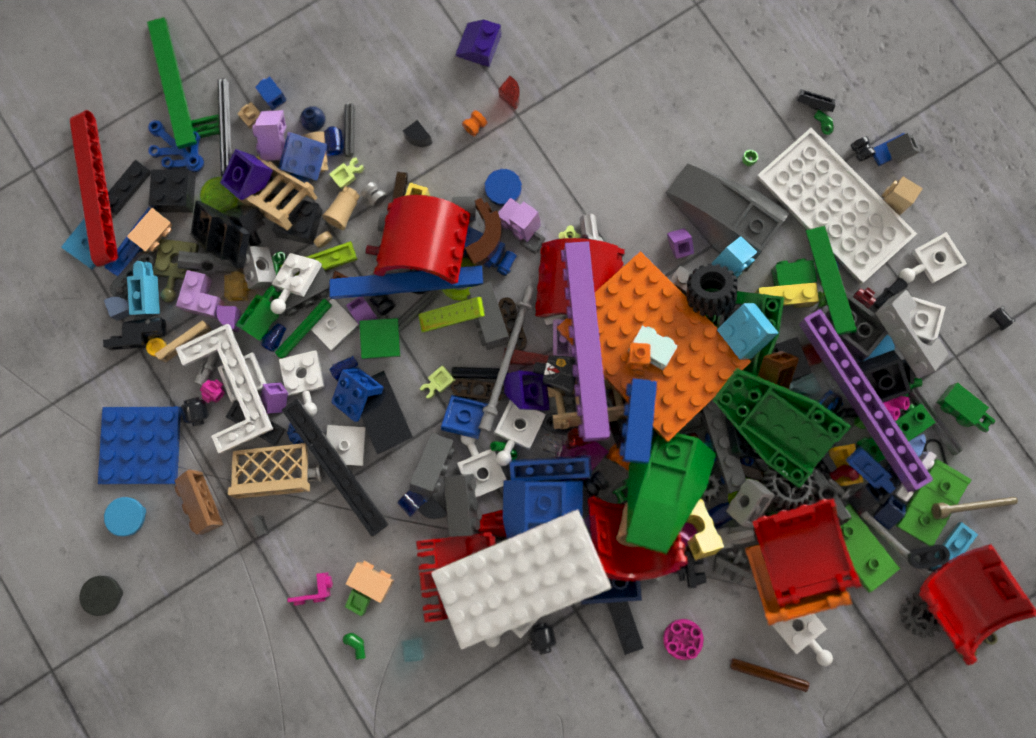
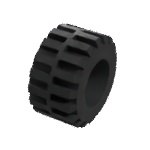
(712, 302)

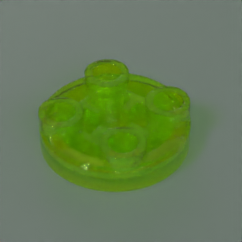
(217, 195)

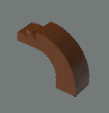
(488, 244)

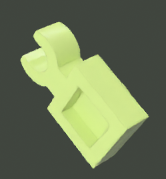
(344, 174)
(439, 380)

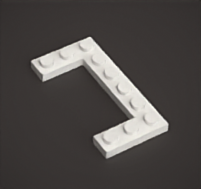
(225, 343)

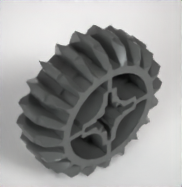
(783, 485)

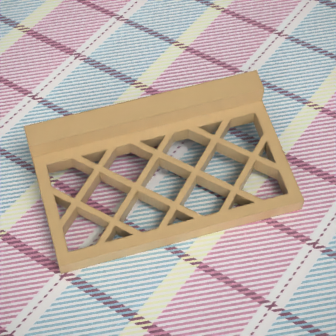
(267, 487)

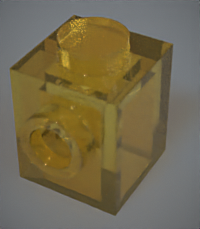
(235, 287)

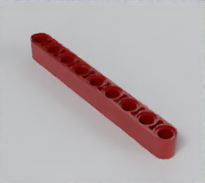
(93, 189)

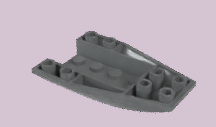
(726, 209)

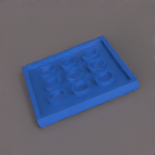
(139, 445)

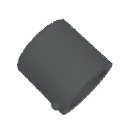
(466, 203)

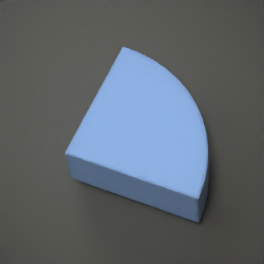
(918, 444)

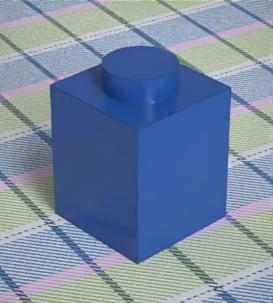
(270, 93)

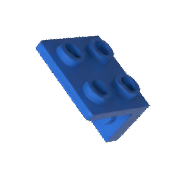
(302, 156)
(353, 390)

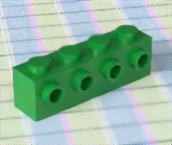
(911, 423)

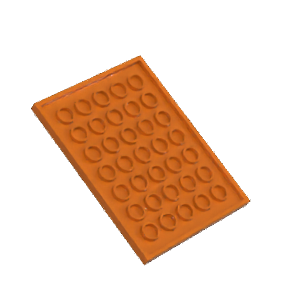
(698, 367)

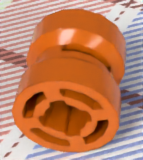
(474, 123)

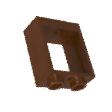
(778, 368)

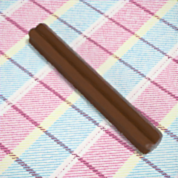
(770, 675)

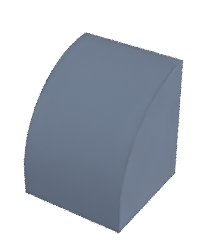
(117, 307)

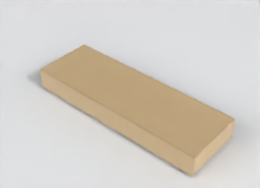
(169, 351)

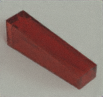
(526, 358)

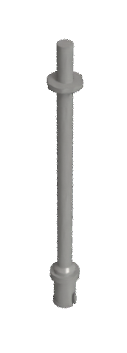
(490, 410)
(844, 495)

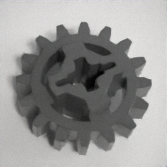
(928, 621)

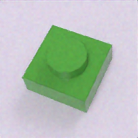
(357, 602)

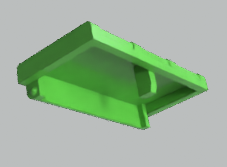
(946, 487)
(866, 553)

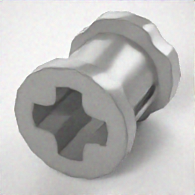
(314, 474)

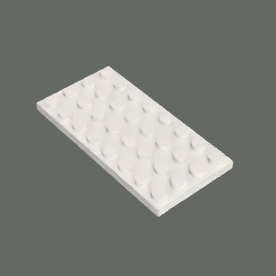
(829, 193)
(520, 579)

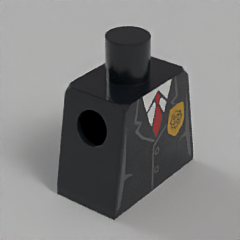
(557, 373)

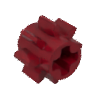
(865, 297)

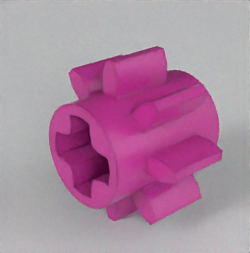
(212, 391)

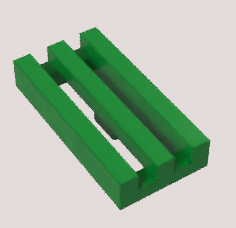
(207, 133)

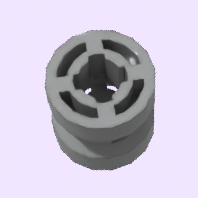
(373, 194)

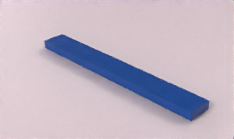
(401, 283)

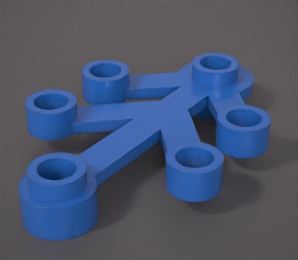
(173, 150)

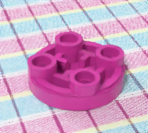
(683, 639)

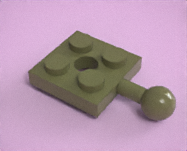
(165, 268)

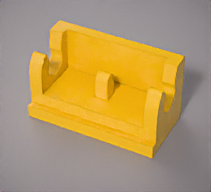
(839, 456)

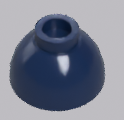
(312, 118)

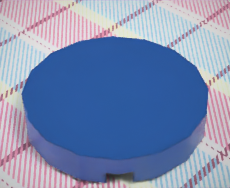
(502, 186)

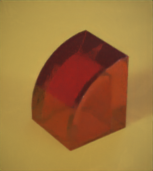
(510, 92)
(811, 355)

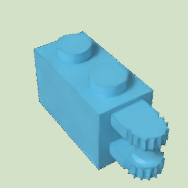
(143, 290)

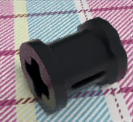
(1002, 318)

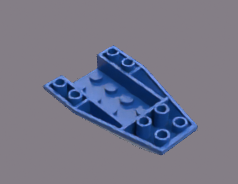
(536, 503)

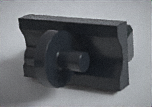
(693, 578)

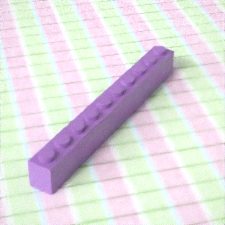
(586, 342)
(865, 401)

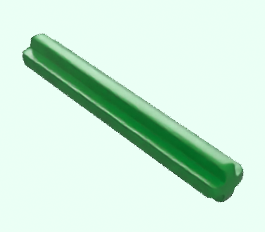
(303, 328)

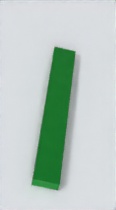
(171, 83)

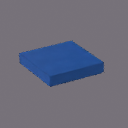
(463, 417)

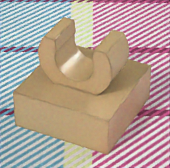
(249, 114)

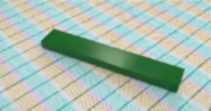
(830, 281)

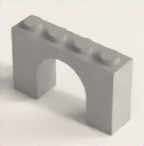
(896, 319)

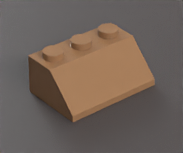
(197, 502)

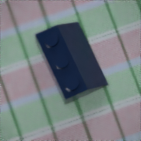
(619, 592)

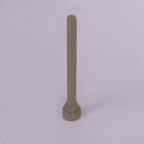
(943, 510)

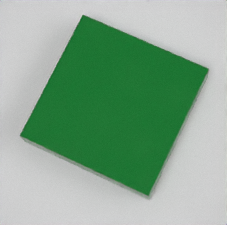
(379, 338)

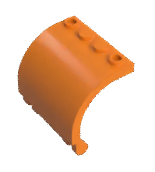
(807, 605)

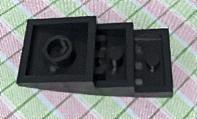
(219, 234)
(385, 418)

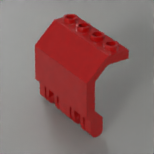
(444, 553)

